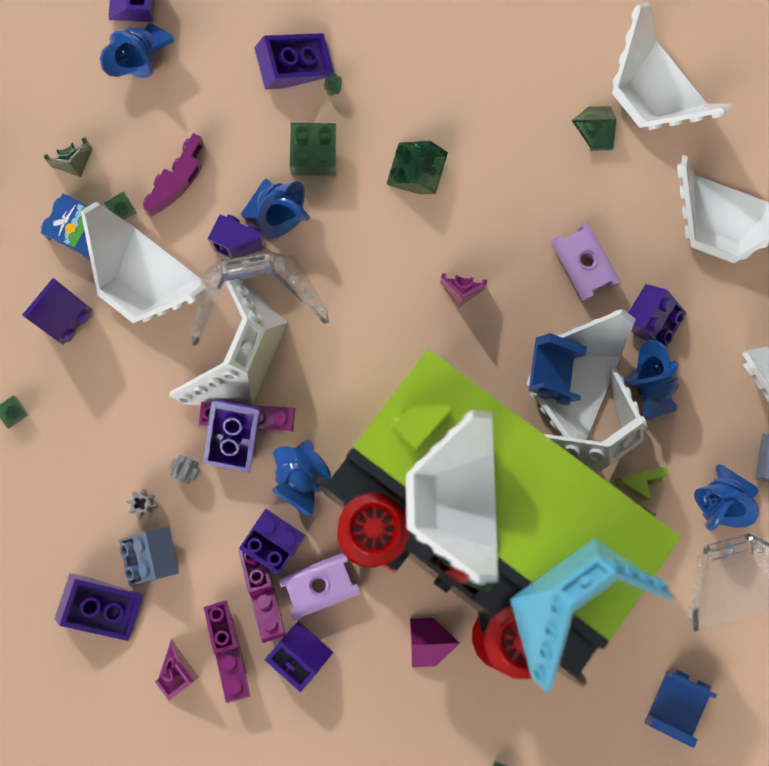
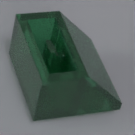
(313, 149)
(417, 167)

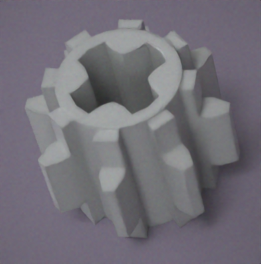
(184, 469)
(135, 503)

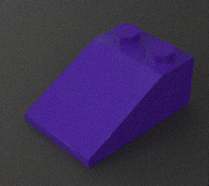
(292, 59)
(58, 312)
(231, 435)
(98, 607)

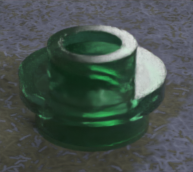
(333, 84)

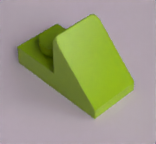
(637, 482)

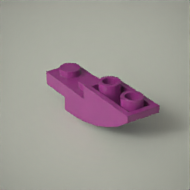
(171, 185)
(270, 417)
(263, 598)
(227, 651)

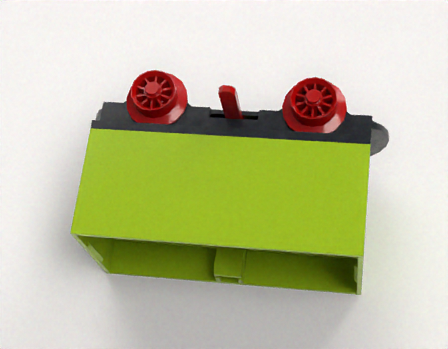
(543, 515)

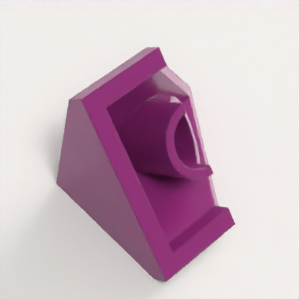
(462, 289)
(429, 642)
(175, 673)

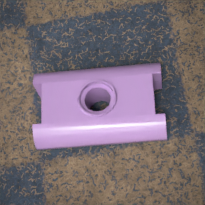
(585, 245)
(301, 588)

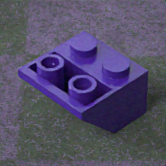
(131, 10)
(234, 238)
(656, 315)
(272, 541)
(299, 656)

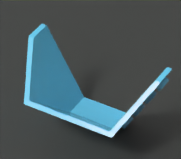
(547, 605)

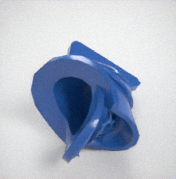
(133, 51)
(276, 207)
(655, 379)
(293, 475)
(728, 500)

